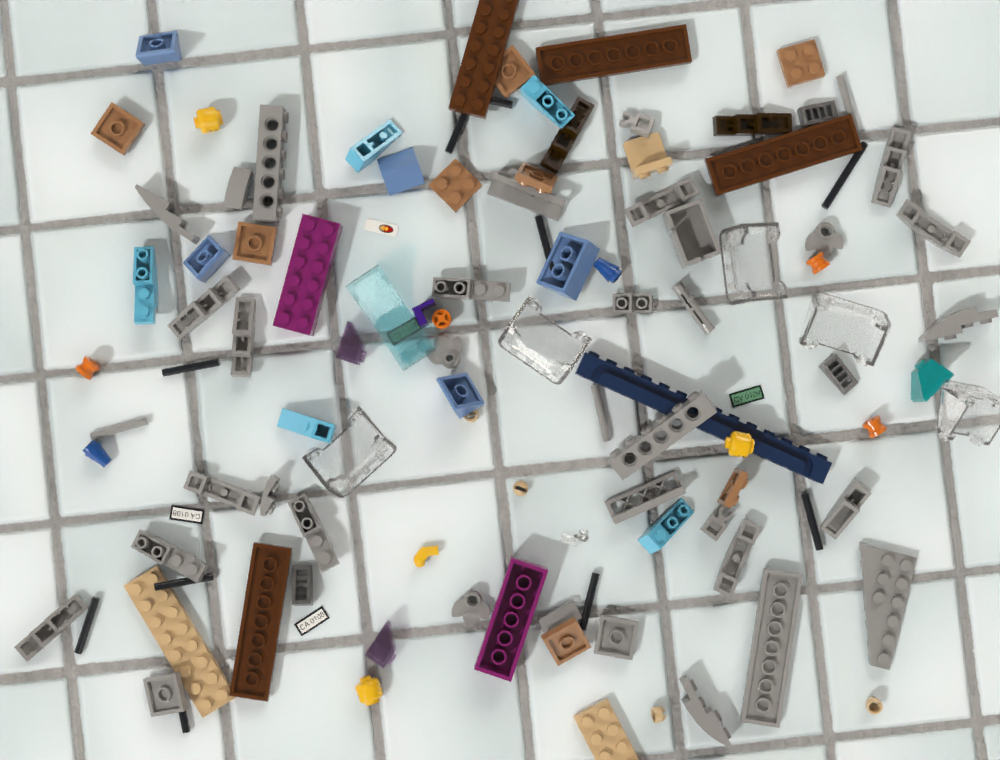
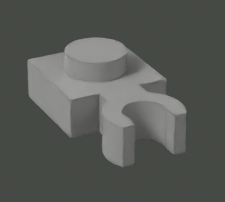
(639, 125)
(714, 525)

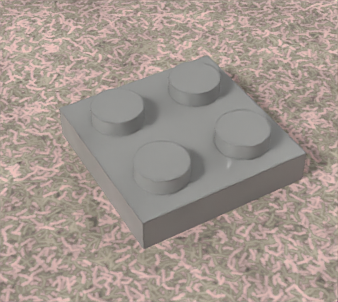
(616, 637)
(165, 694)

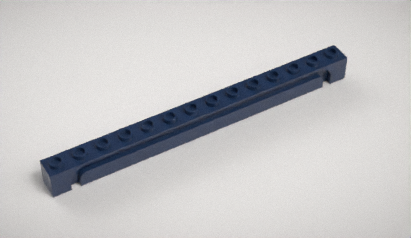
(719, 425)

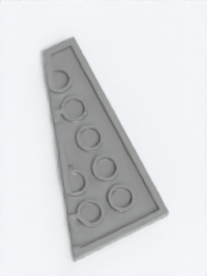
(885, 594)

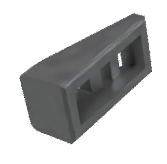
(803, 118)
(844, 370)
(309, 585)

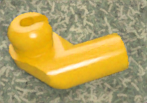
(423, 553)

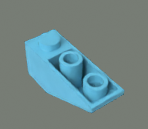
(546, 102)
(307, 425)
(665, 527)

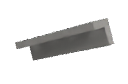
(526, 197)
(645, 505)

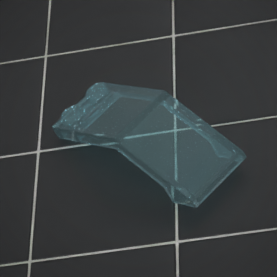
(390, 317)

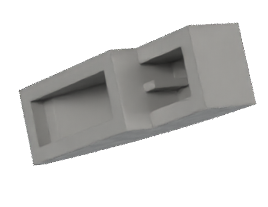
(845, 508)

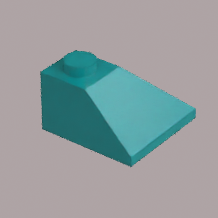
(927, 379)

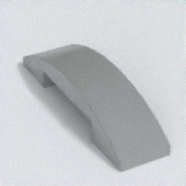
(661, 202)
(931, 229)
(222, 491)
(736, 557)

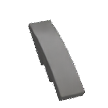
(890, 166)
(163, 211)
(204, 307)
(243, 337)
(51, 627)

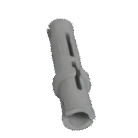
(693, 308)

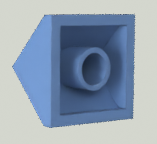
(158, 48)
(401, 171)
(206, 259)
(461, 393)

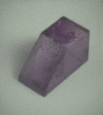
(351, 346)
(383, 646)

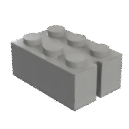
(691, 233)

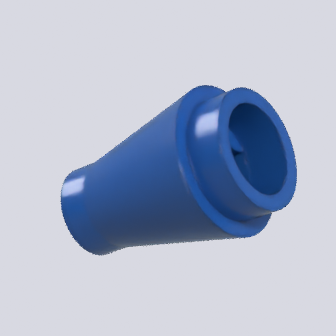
(608, 270)
(97, 453)

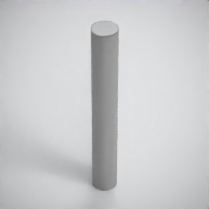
(846, 98)
(600, 413)
(119, 428)

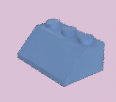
(572, 263)

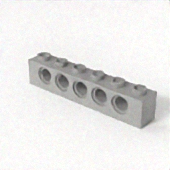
(268, 115)
(626, 467)

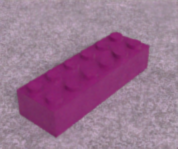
(307, 275)
(511, 618)

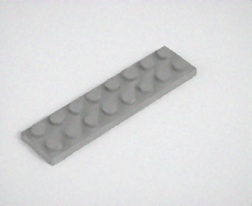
(771, 647)

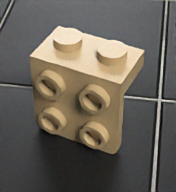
(647, 156)

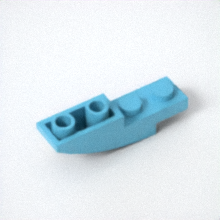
(145, 285)

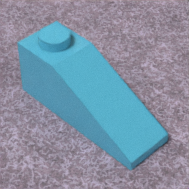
(372, 145)

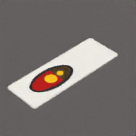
(381, 227)

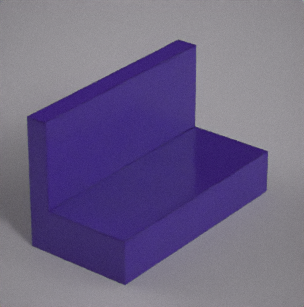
(418, 311)

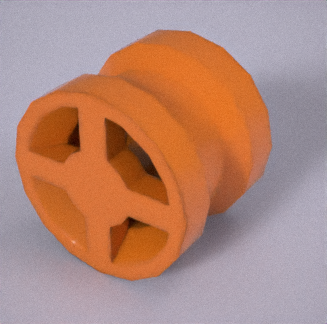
(817, 263)
(441, 316)
(87, 368)
(874, 426)

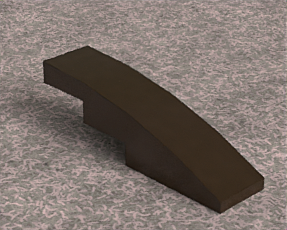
(752, 124)
(567, 136)

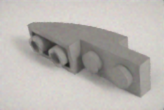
(471, 289)
(954, 323)
(314, 532)
(170, 555)
(705, 718)

